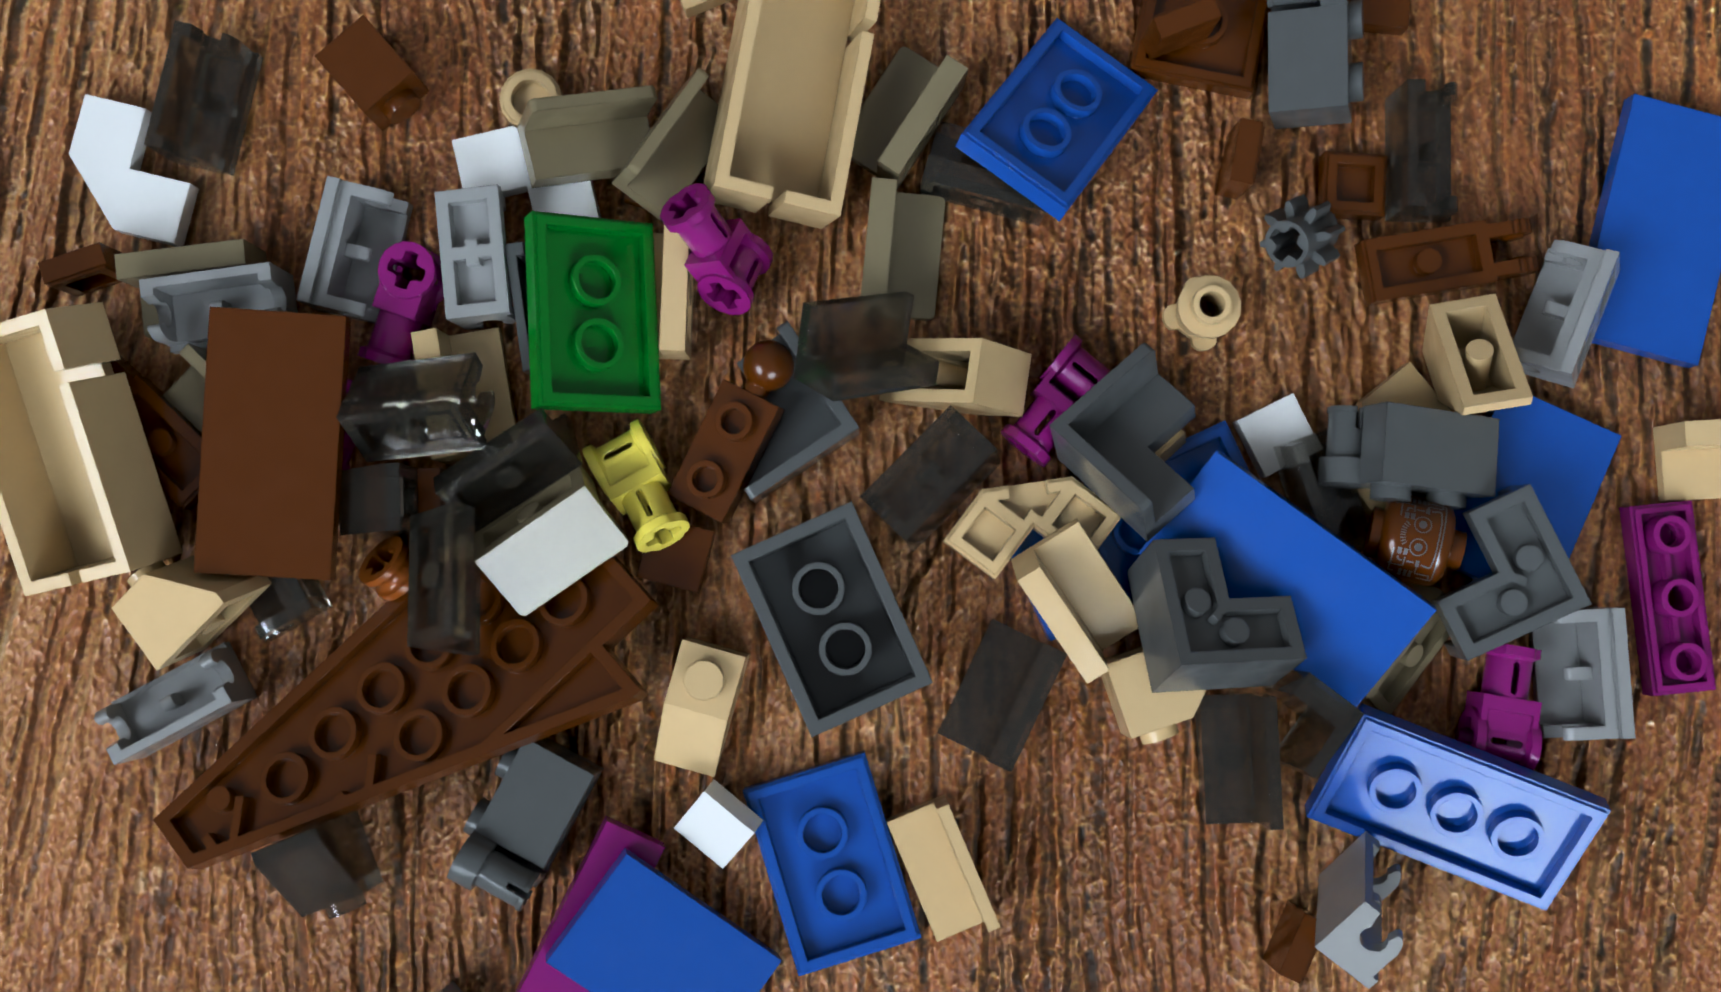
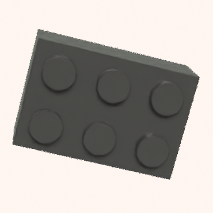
(831, 619)

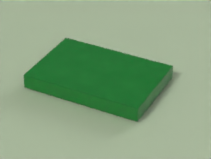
(591, 314)

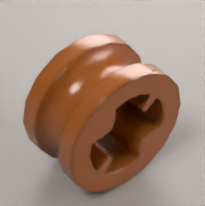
(387, 568)

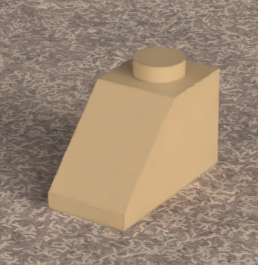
(1473, 357)
(971, 377)
(182, 611)
(700, 705)
(1137, 708)

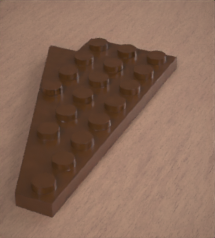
(403, 716)

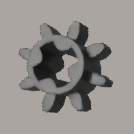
(1302, 236)

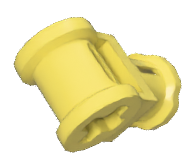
(633, 478)

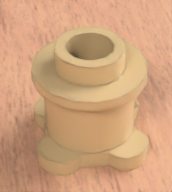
(1192, 322)

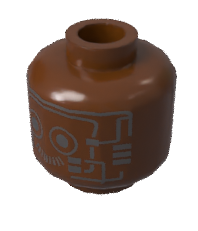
(1415, 540)

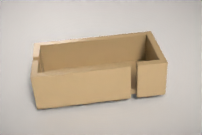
(791, 107)
(74, 455)

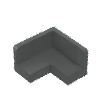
(806, 432)
(1113, 441)
(1528, 581)
(1200, 635)

